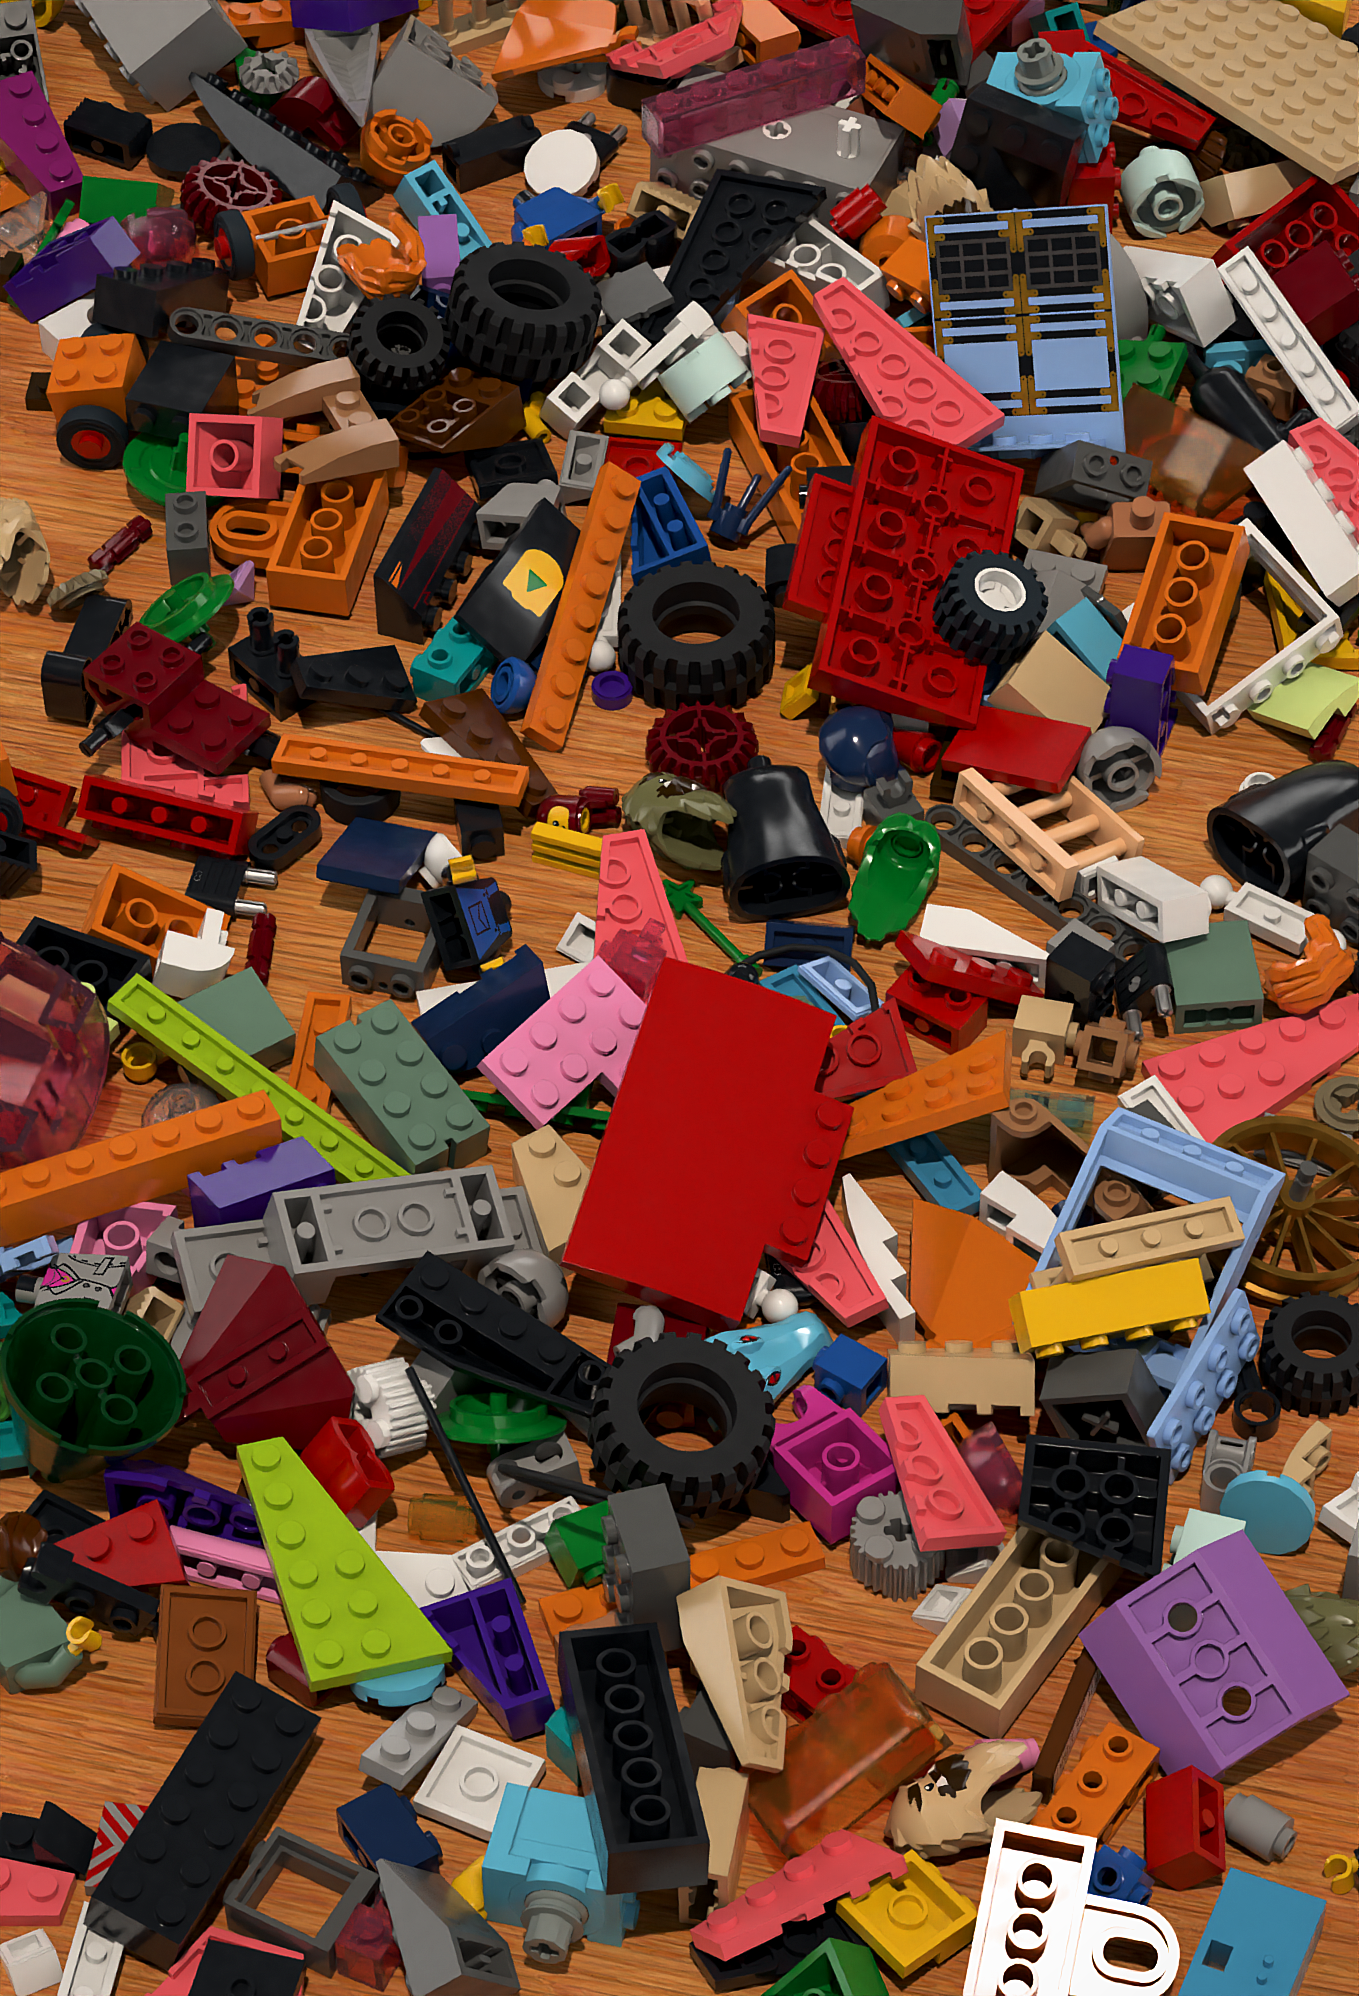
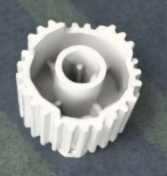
(390, 1407)

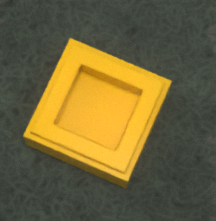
(796, 695)

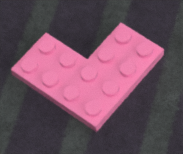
(568, 1044)

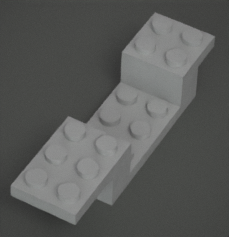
(364, 1230)

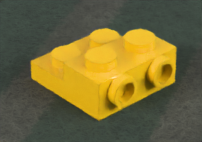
(911, 1917)

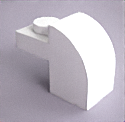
(193, 963)

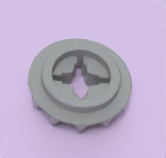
(258, 79)

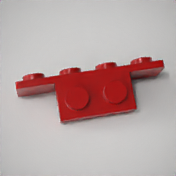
(46, 809)

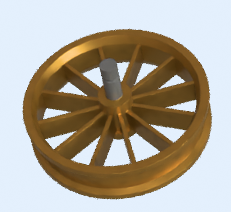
(1298, 1210)

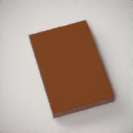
(200, 1645)

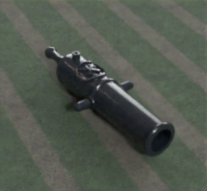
(1232, 403)

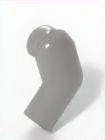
(648, 1324)

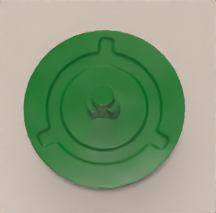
(159, 467)
(188, 606)
(499, 1420)

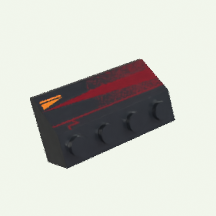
(426, 560)

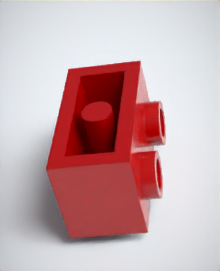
(938, 1013)
(1185, 1828)

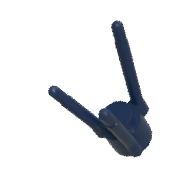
(734, 520)

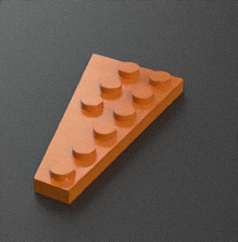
(934, 1097)

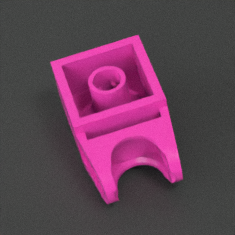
(830, 1462)

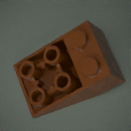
(462, 413)

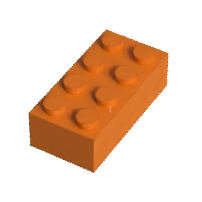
(1188, 595)

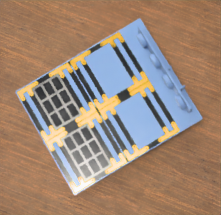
(1031, 323)

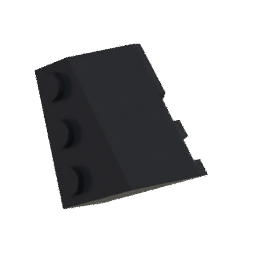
(1098, 1498)

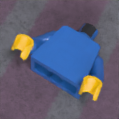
(560, 214)

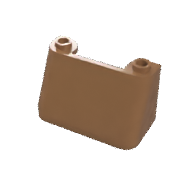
(1045, 1153)

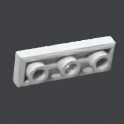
(520, 1543)

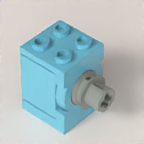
(1064, 84)
(548, 1875)

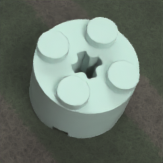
(1161, 192)
(704, 376)

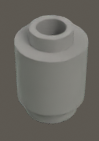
(1259, 1827)

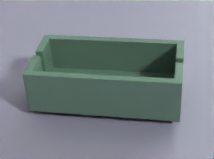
(400, 1092)

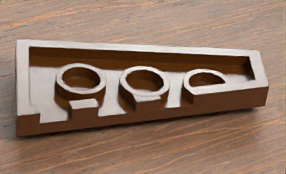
(480, 732)

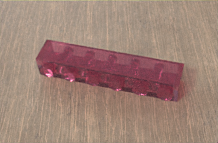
(753, 96)

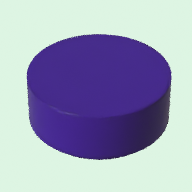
(611, 690)

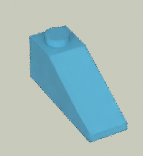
(429, 193)

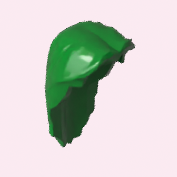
(894, 875)

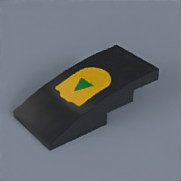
(522, 587)

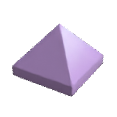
(244, 584)

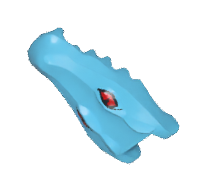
(778, 1350)

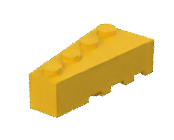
(1109, 1308)

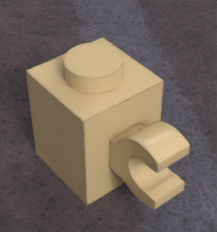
(1048, 528)
(1043, 1032)

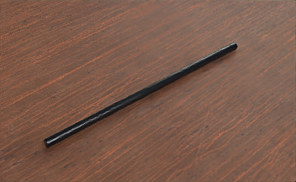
(463, 1481)

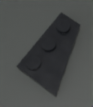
(355, 678)
(778, 1955)

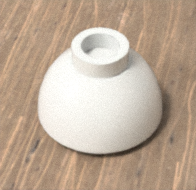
(436, 858)

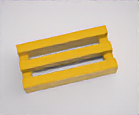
(566, 850)

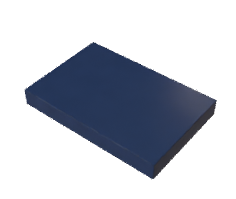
(375, 855)

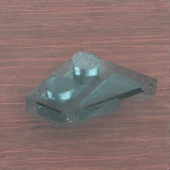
(1067, 1107)

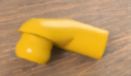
(534, 424)
(470, 1886)

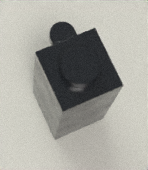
(489, 153)

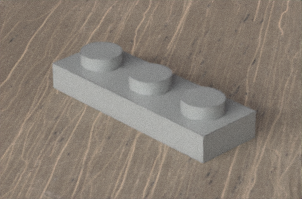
(417, 1737)

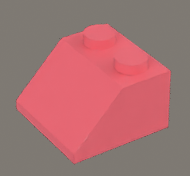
(234, 455)

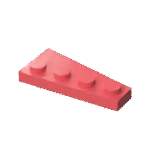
(783, 375)
(839, 1273)
(797, 1893)

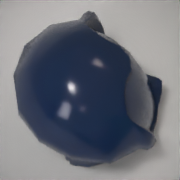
(859, 748)

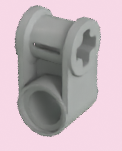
(1223, 1462)

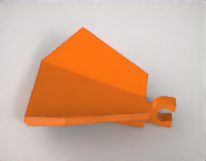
(558, 34)
(963, 1277)

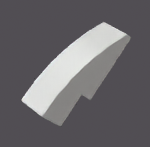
(1017, 1215)

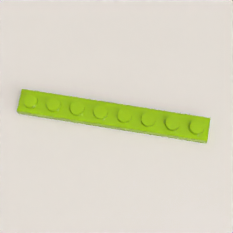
(238, 1074)

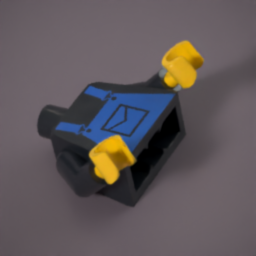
(468, 917)

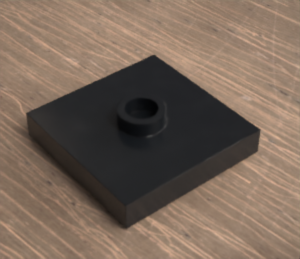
(512, 462)
(246, 1972)

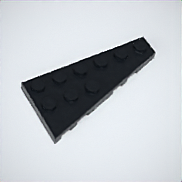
(729, 239)

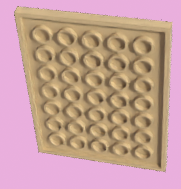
(1256, 68)

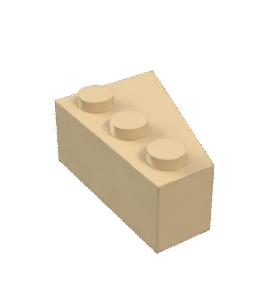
(552, 1184)
(964, 1376)

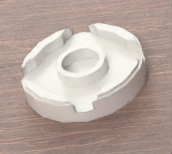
(562, 161)

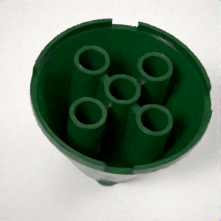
(88, 1386)

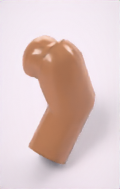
(286, 794)

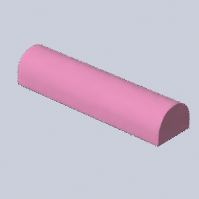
(225, 1563)

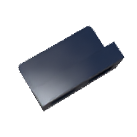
(787, 932)

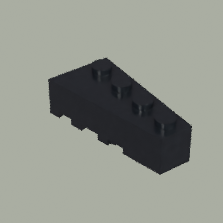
(147, 297)

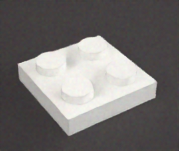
(471, 1779)

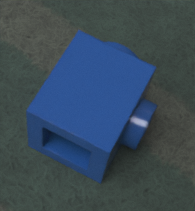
(850, 1374)

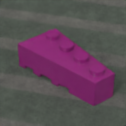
(35, 144)

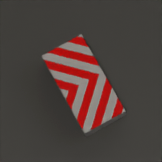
(114, 1829)

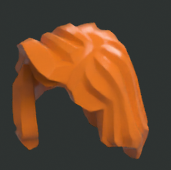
(382, 267)
(1313, 980)

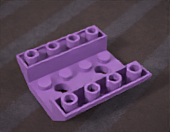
(1241, 1640)

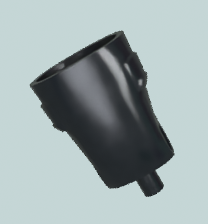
(1272, 826)
(779, 846)

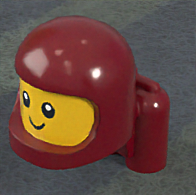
(580, 812)

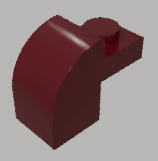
(316, 105)

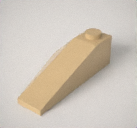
(1249, 192)
(739, 1650)

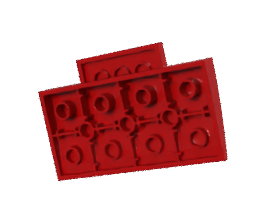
(877, 559)
(710, 1147)

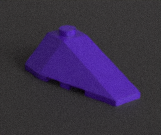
(185, 1499)

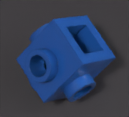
(1120, 1876)

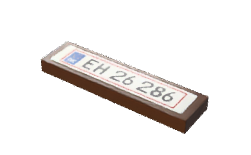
(1065, 1726)

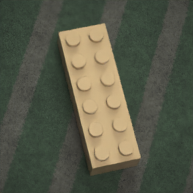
(1012, 1631)

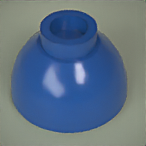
(512, 686)

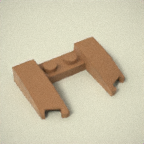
(360, 438)

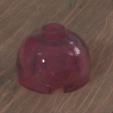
(161, 236)
(993, 1469)

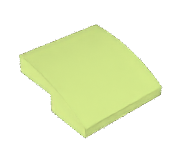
(1308, 700)

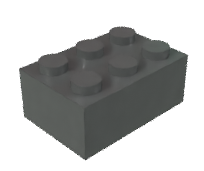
(645, 1561)

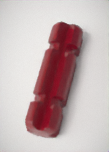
(120, 544)
(1331, 736)
(261, 945)

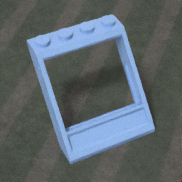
(1187, 1171)

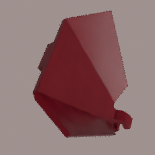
(262, 1360)

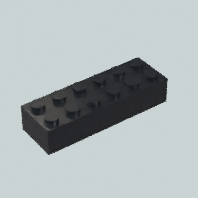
(632, 1759)
(202, 1821)

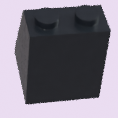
(178, 383)

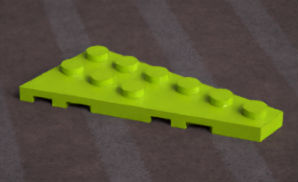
(336, 1592)

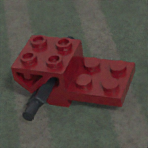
(162, 699)

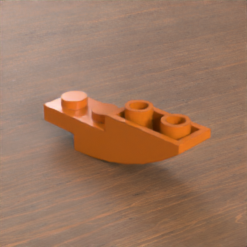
(264, 22)

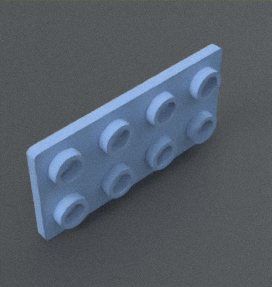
(1205, 1383)

